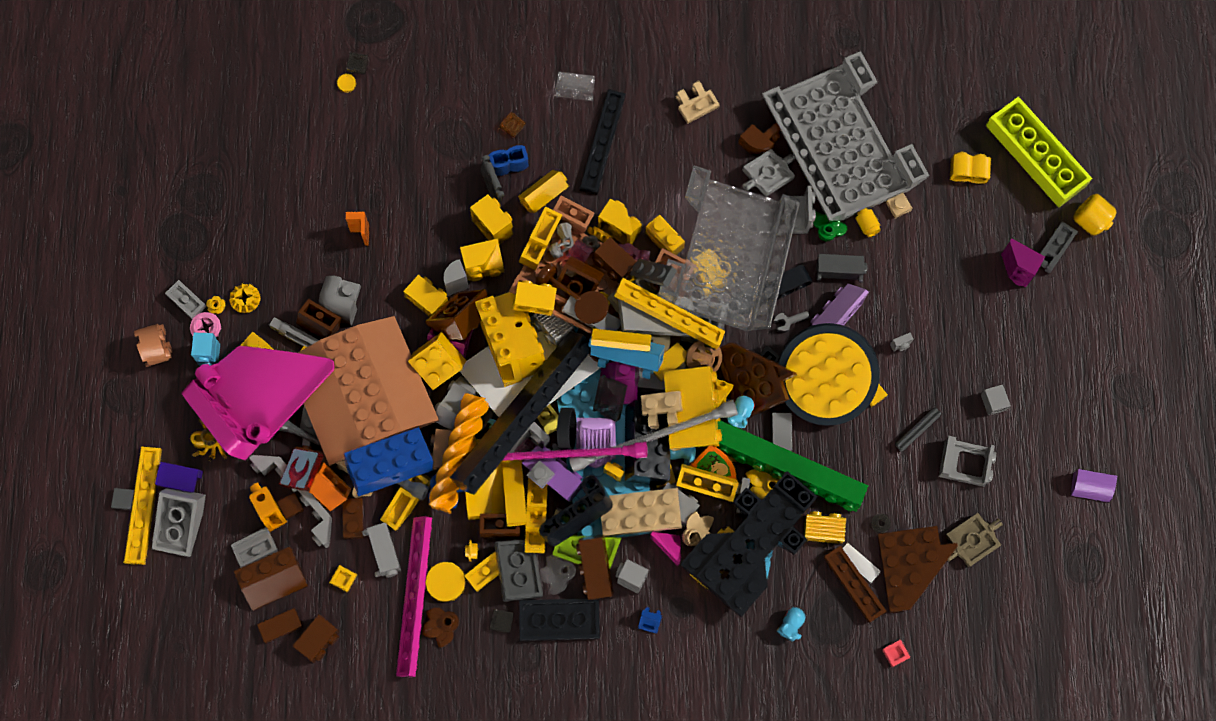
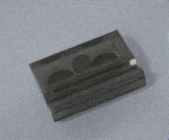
(610, 398)

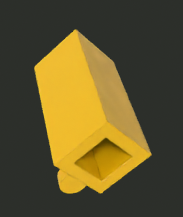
(543, 191)

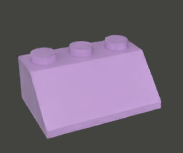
(842, 307)

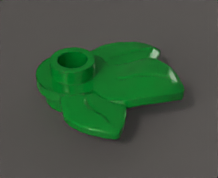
(823, 225)

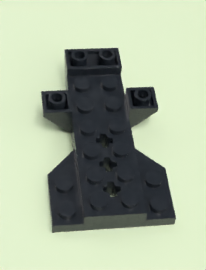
(766, 525)

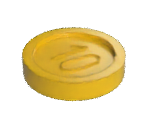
(346, 82)

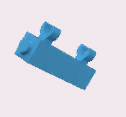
(649, 360)

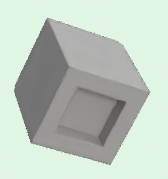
(995, 400)

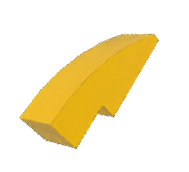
(540, 238)
(402, 504)

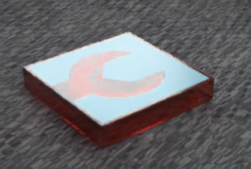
(301, 469)

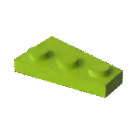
(568, 551)

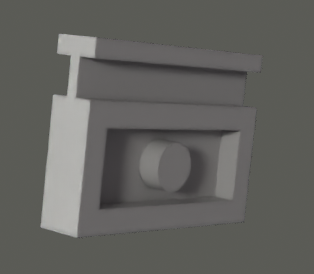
(254, 547)

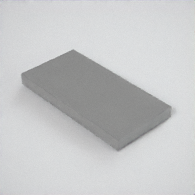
(639, 322)

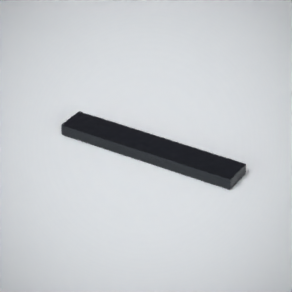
(602, 142)

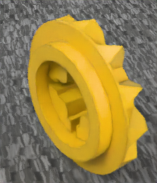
(600, 234)
(251, 303)

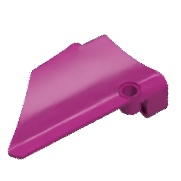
(253, 394)

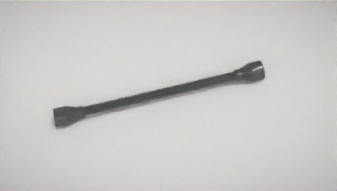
(416, 489)

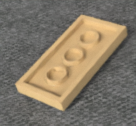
(642, 512)

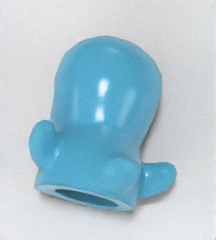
(744, 407)
(687, 454)
(791, 623)

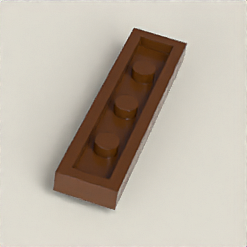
(854, 584)

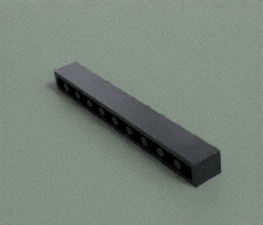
(521, 413)

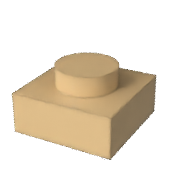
(899, 205)

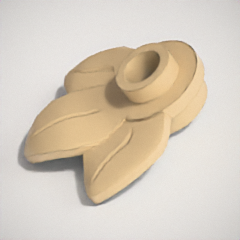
(698, 527)

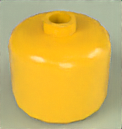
(1095, 215)

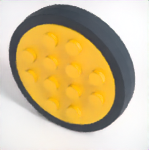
(833, 371)

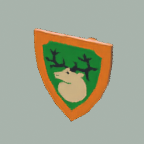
(715, 461)

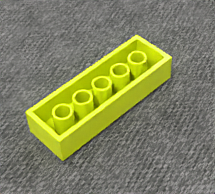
(1038, 152)

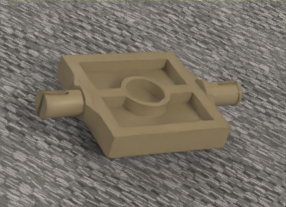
(974, 539)

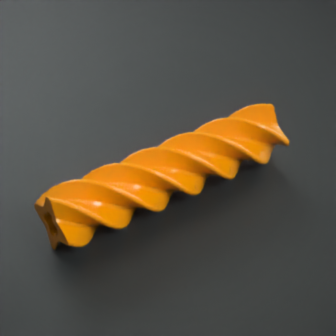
(460, 443)

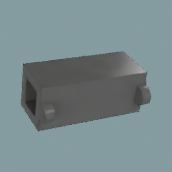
(840, 267)

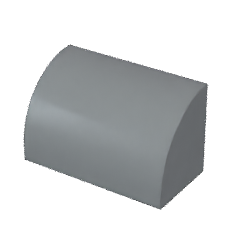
(455, 278)

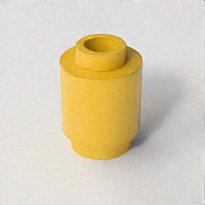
(868, 222)

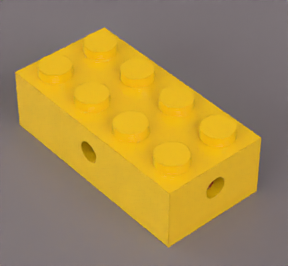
(522, 335)

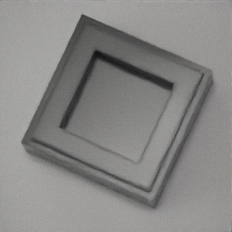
(122, 499)

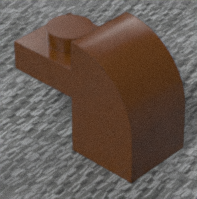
(758, 143)

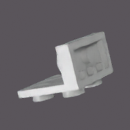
(805, 214)
(538, 437)

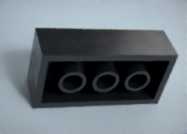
(656, 467)

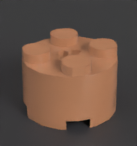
(152, 344)

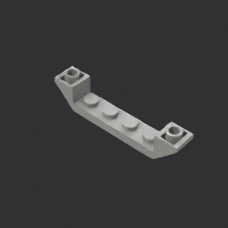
(323, 530)

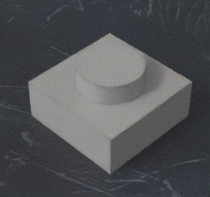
(902, 342)
(540, 474)

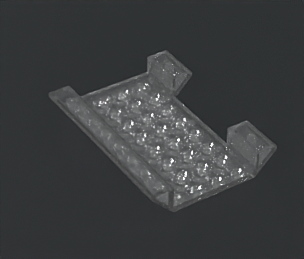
(733, 254)

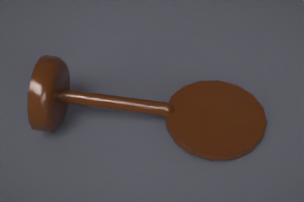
(589, 307)

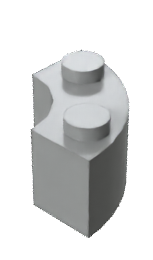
(451, 403)

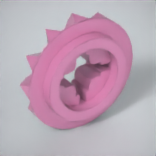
(209, 319)

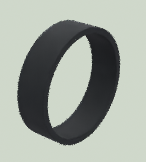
(566, 429)

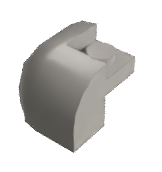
(340, 298)

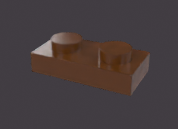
(353, 518)

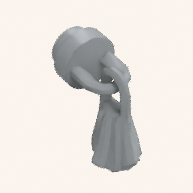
(564, 232)

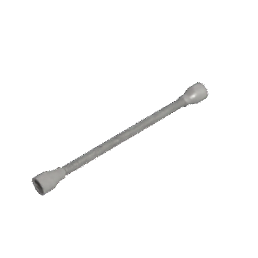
(725, 410)

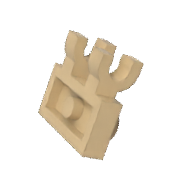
(698, 106)
(661, 404)

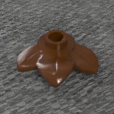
(438, 628)

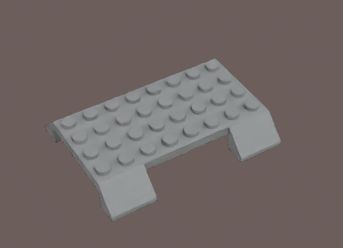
(840, 142)

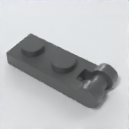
(1057, 245)

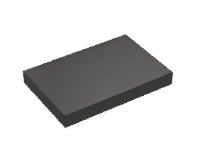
(517, 571)

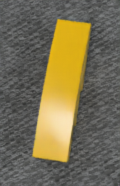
(514, 492)
(535, 517)

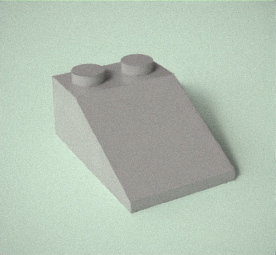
(177, 521)

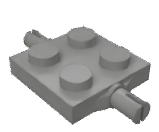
(768, 172)

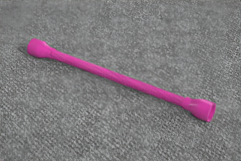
(636, 450)

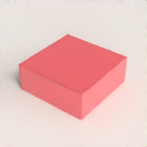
(896, 653)

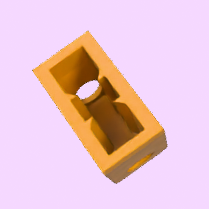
(266, 507)

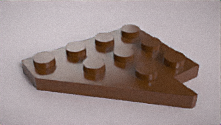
(754, 377)
(911, 563)

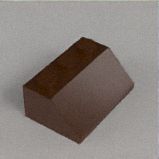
(458, 315)
(271, 578)

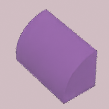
(1093, 485)

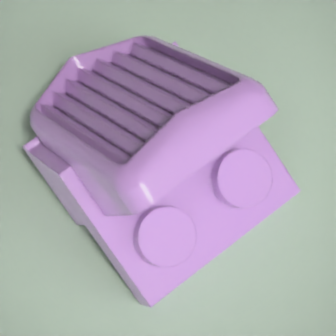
(596, 434)

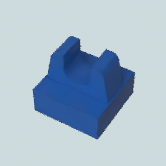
(650, 621)

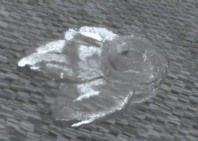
(553, 573)

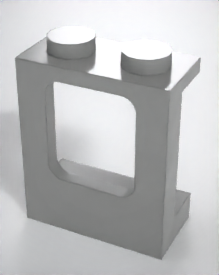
(950, 459)

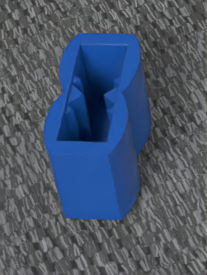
(513, 159)

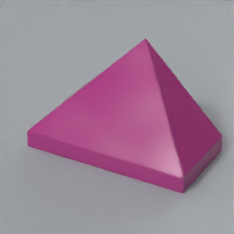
(669, 544)

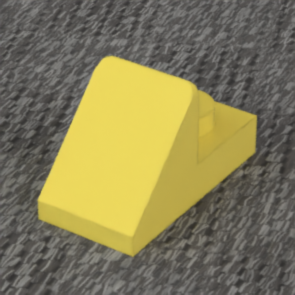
(548, 420)

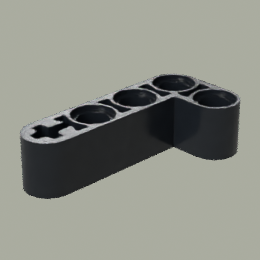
(579, 514)

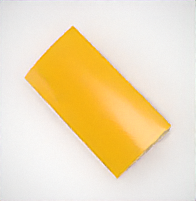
(489, 497)

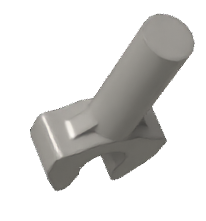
(789, 320)

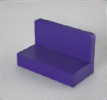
(177, 477)

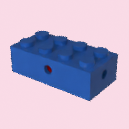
(388, 461)

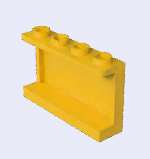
(499, 341)
(697, 399)

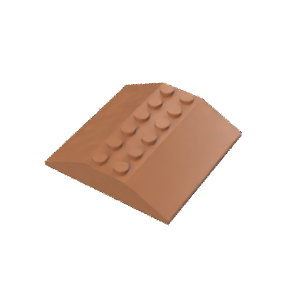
(370, 390)

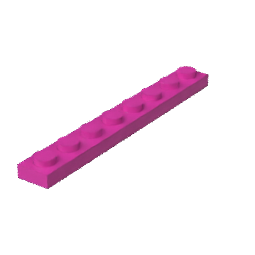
(414, 597)

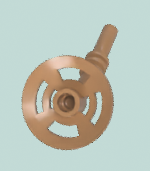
(703, 357)

